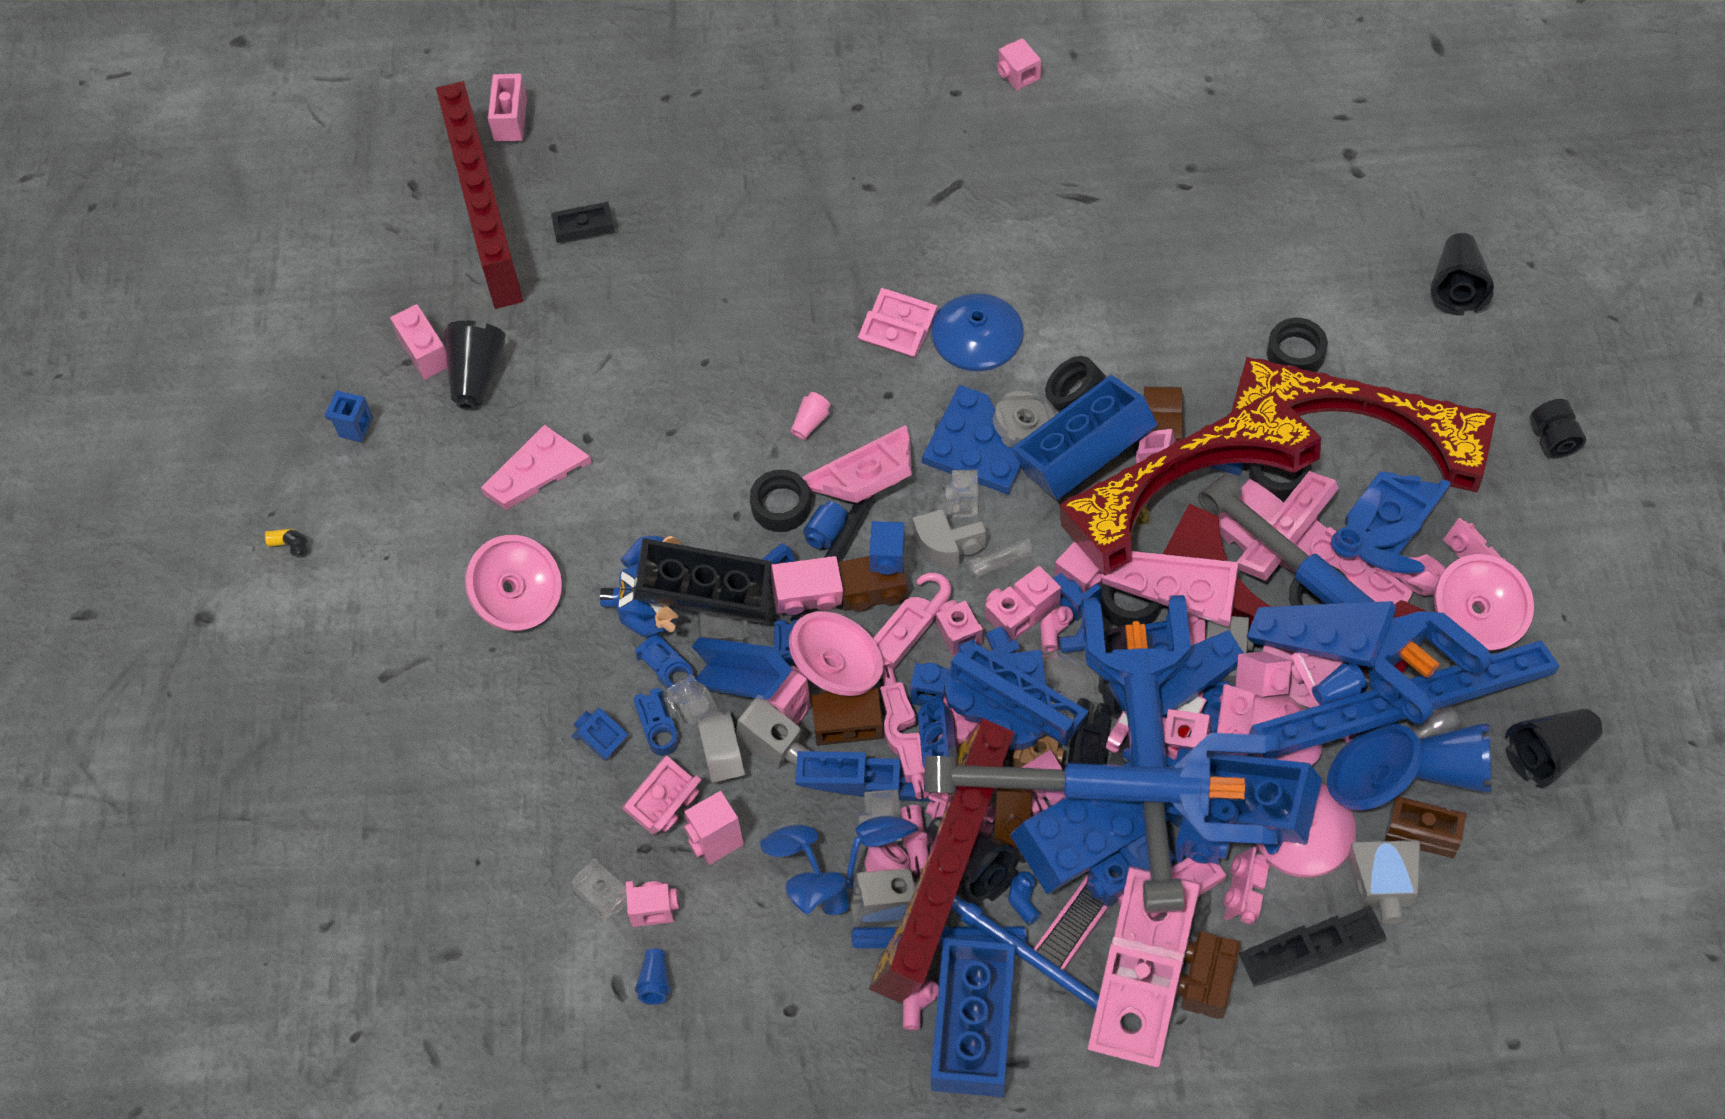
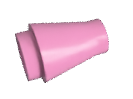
(810, 414)

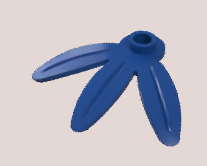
(1355, 541)

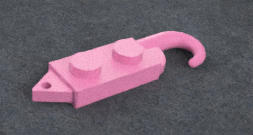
(910, 621)

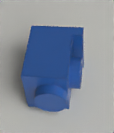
(349, 415)
(929, 679)
(1193, 846)
(1103, 885)

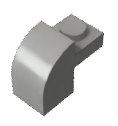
(941, 544)
(720, 746)

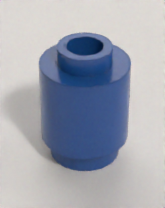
(825, 525)

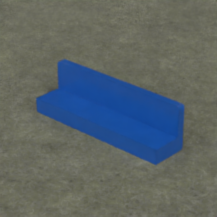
(740, 668)

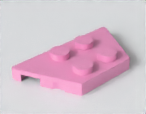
(865, 469)

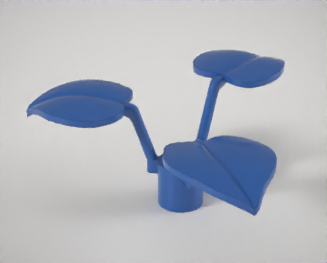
(829, 888)

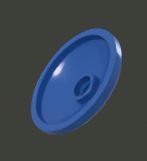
(974, 343)
(1375, 767)

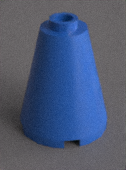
(1458, 758)

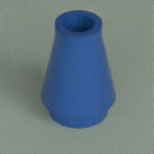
(1341, 683)
(653, 978)

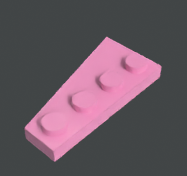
(1204, 582)
(1374, 583)

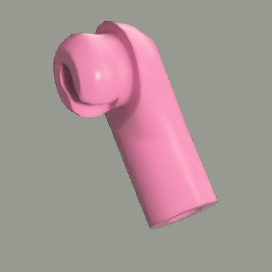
(1053, 625)
(916, 1002)

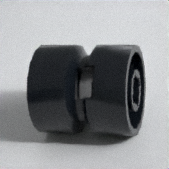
(1558, 428)

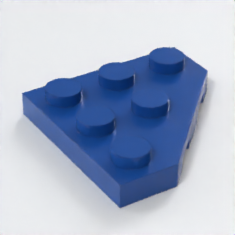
(970, 442)

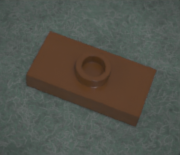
(1012, 809)

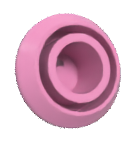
(886, 858)

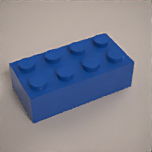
(1084, 436)
(1276, 793)
(1077, 836)
(973, 1018)

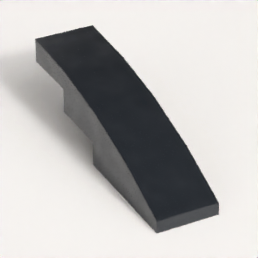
(1312, 946)

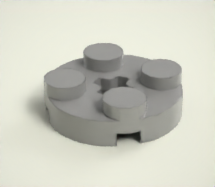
(1011, 408)

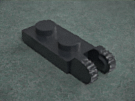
(1090, 740)

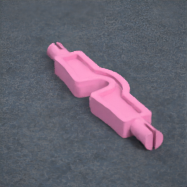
(900, 717)

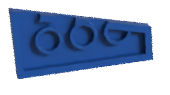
(1329, 631)
(1206, 665)

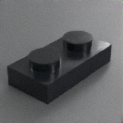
(582, 221)

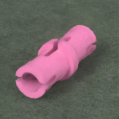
(916, 842)

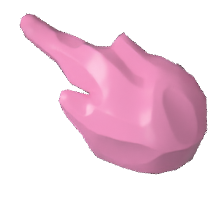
(1423, 582)

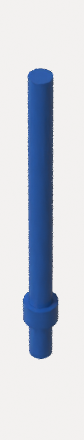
(973, 915)

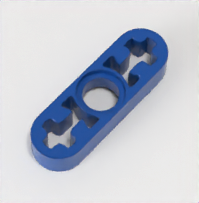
(946, 746)

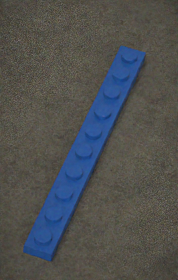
(1371, 710)

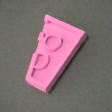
(535, 464)

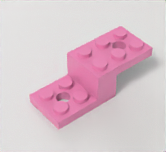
(1142, 974)

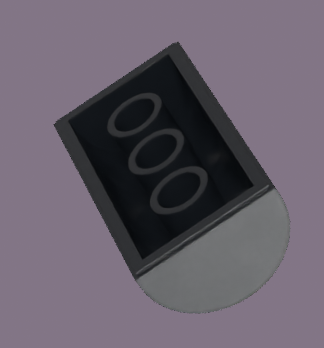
(702, 580)

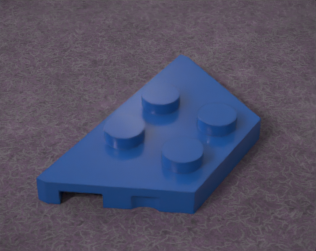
(1404, 500)

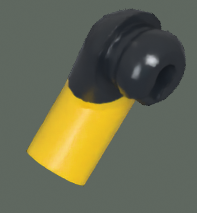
(287, 537)

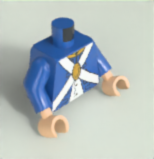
(638, 616)

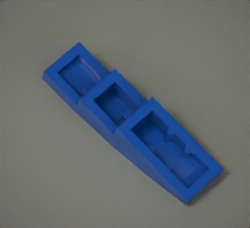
(852, 774)

